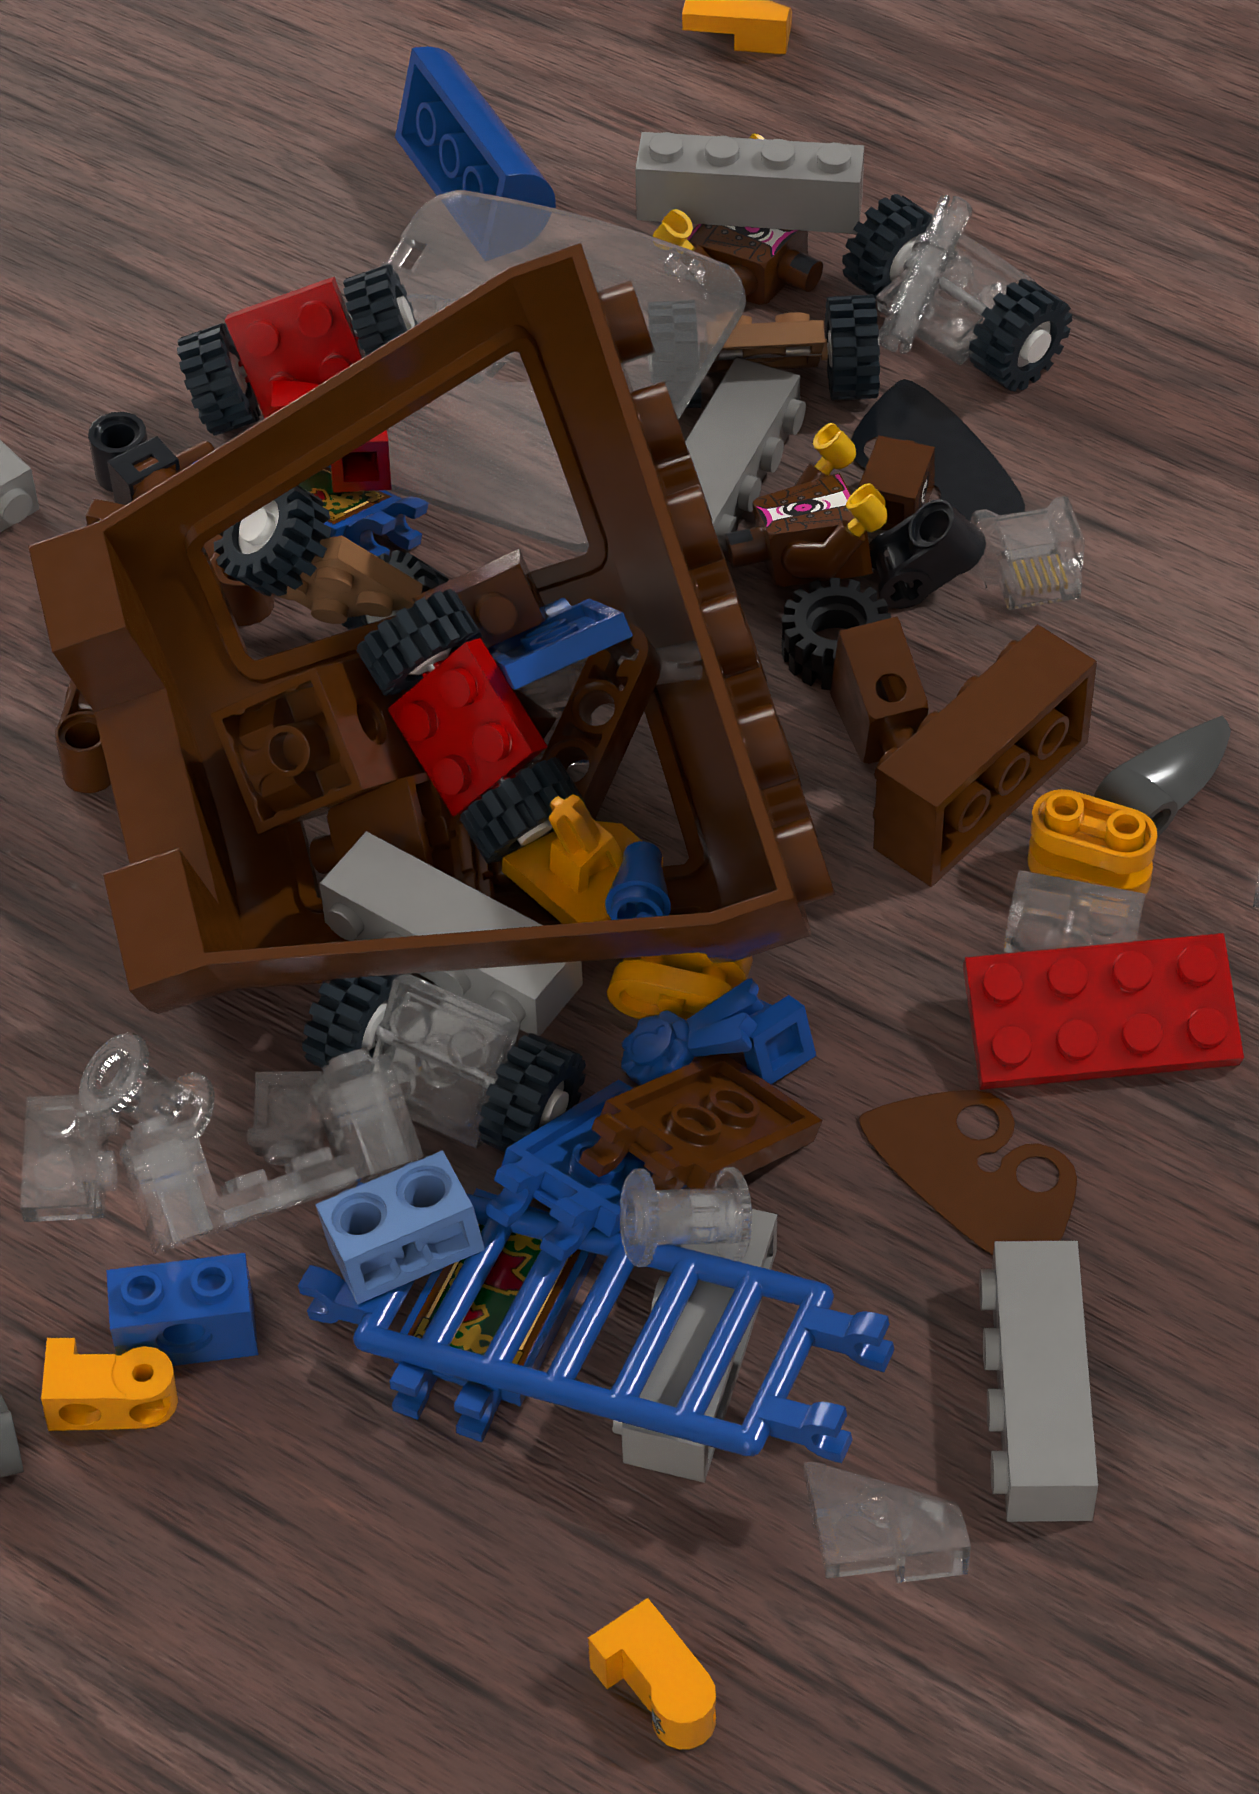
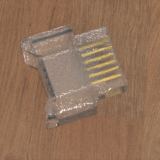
(1032, 554)

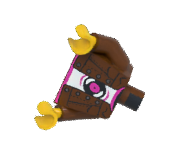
(760, 256)
(816, 525)

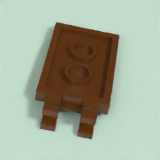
(698, 1124)

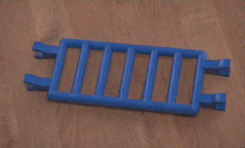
(771, 1412)

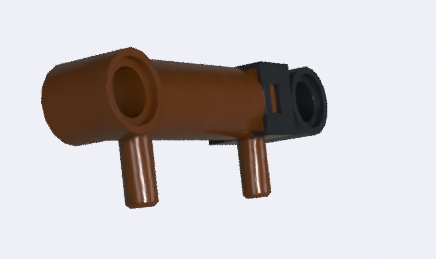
(134, 465)

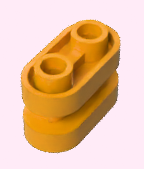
(1091, 841)
(672, 983)

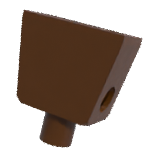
(498, 597)
(877, 688)
(400, 813)

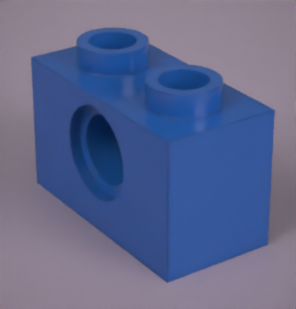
(185, 1309)

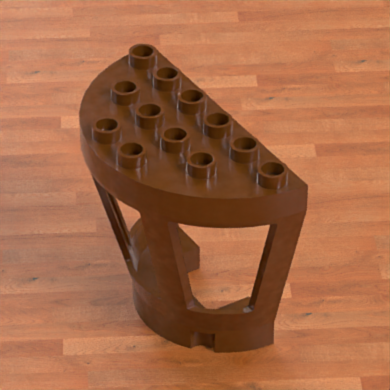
(159, 651)

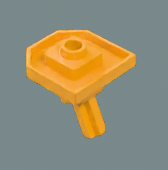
(573, 864)

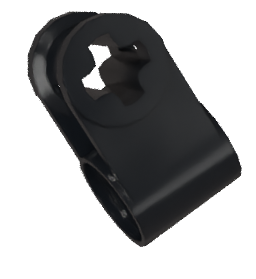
(925, 549)

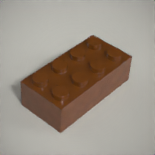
(982, 754)

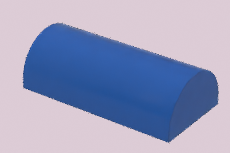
(458, 135)

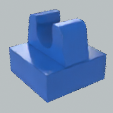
(780, 1040)

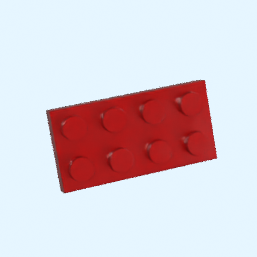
(1102, 1011)

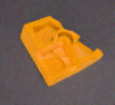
(756, 24)

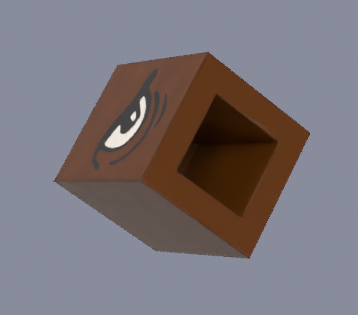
(902, 475)

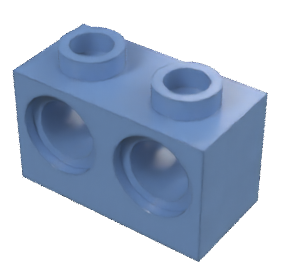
(400, 1227)

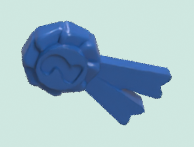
(670, 1042)

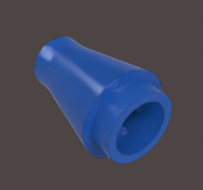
(639, 885)

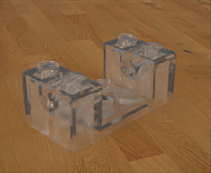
(364, 1127)

